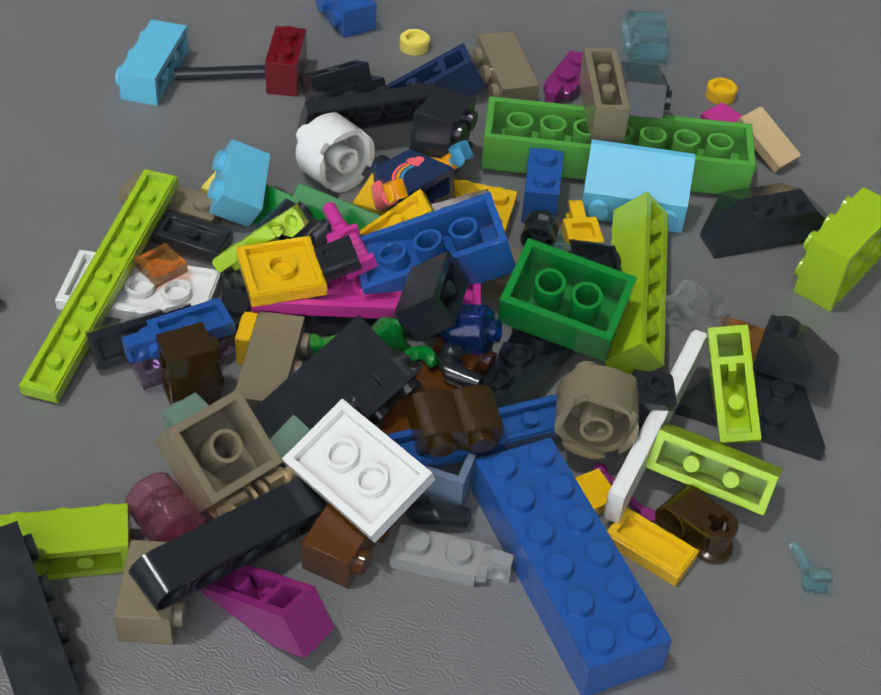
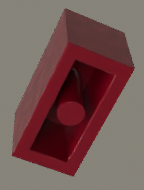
(285, 60)

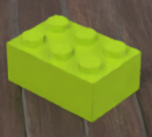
(841, 250)

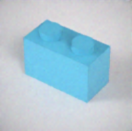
(238, 183)

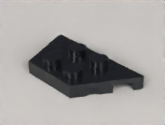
(783, 413)

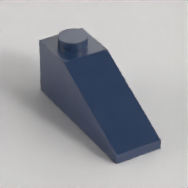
(451, 70)

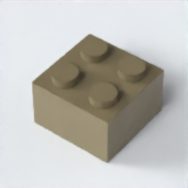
(217, 450)

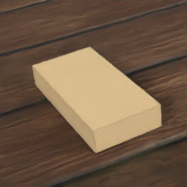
(770, 140)

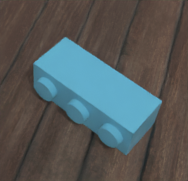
(152, 62)

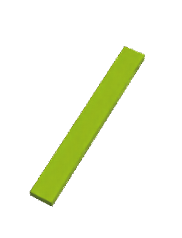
(98, 287)

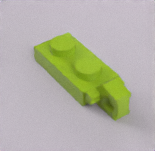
(287, 224)

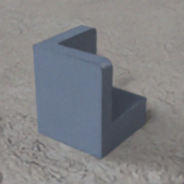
(452, 484)

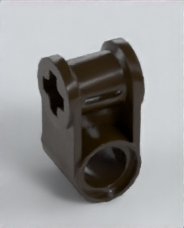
(698, 520)

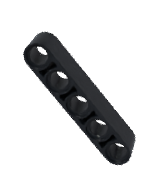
(225, 544)

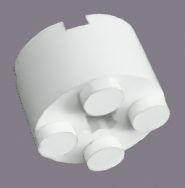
(334, 151)

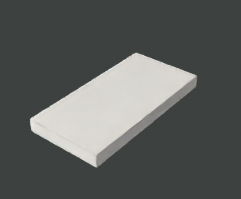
(140, 295)

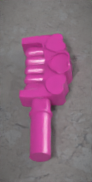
(341, 229)

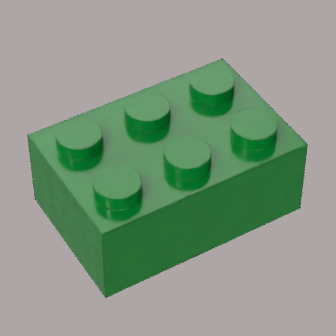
(566, 299)

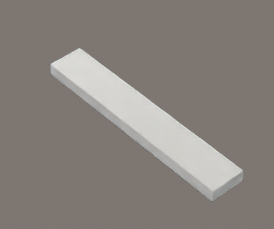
(638, 456)

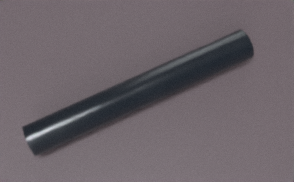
(219, 72)

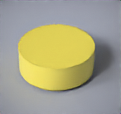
(414, 42)

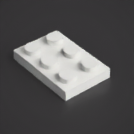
(358, 470)

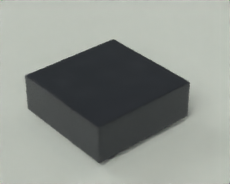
(337, 258)

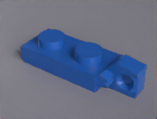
(212, 313)

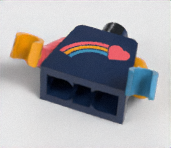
(411, 171)

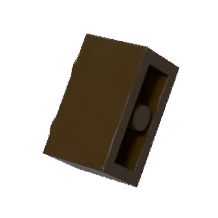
(190, 363)

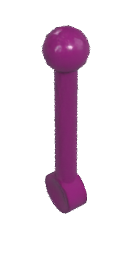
(647, 513)

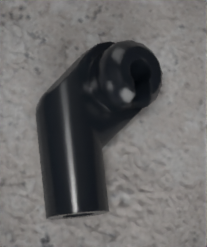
(453, 368)
(432, 513)

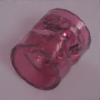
(162, 508)

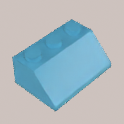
(625, 171)

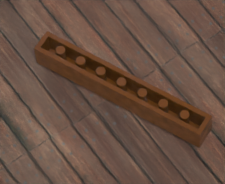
(335, 545)

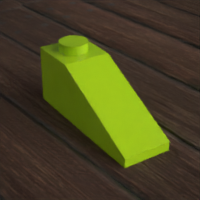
(733, 384)

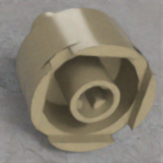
(596, 410)

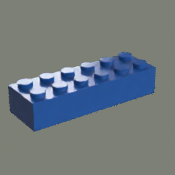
(570, 567)

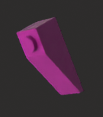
(274, 607)

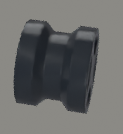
(540, 226)

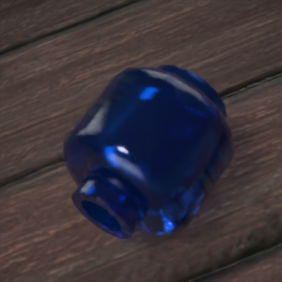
(474, 330)

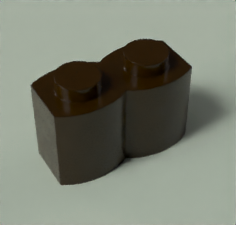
(454, 420)

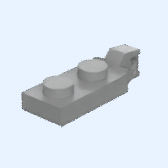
(449, 557)

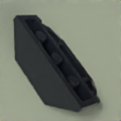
(760, 219)

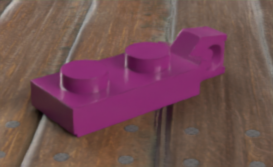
(564, 79)

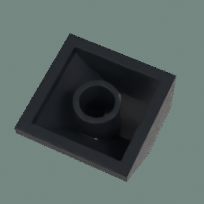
(795, 354)

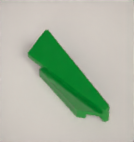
(315, 201)

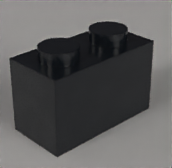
(432, 297)

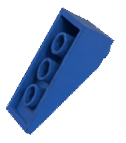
(465, 229)

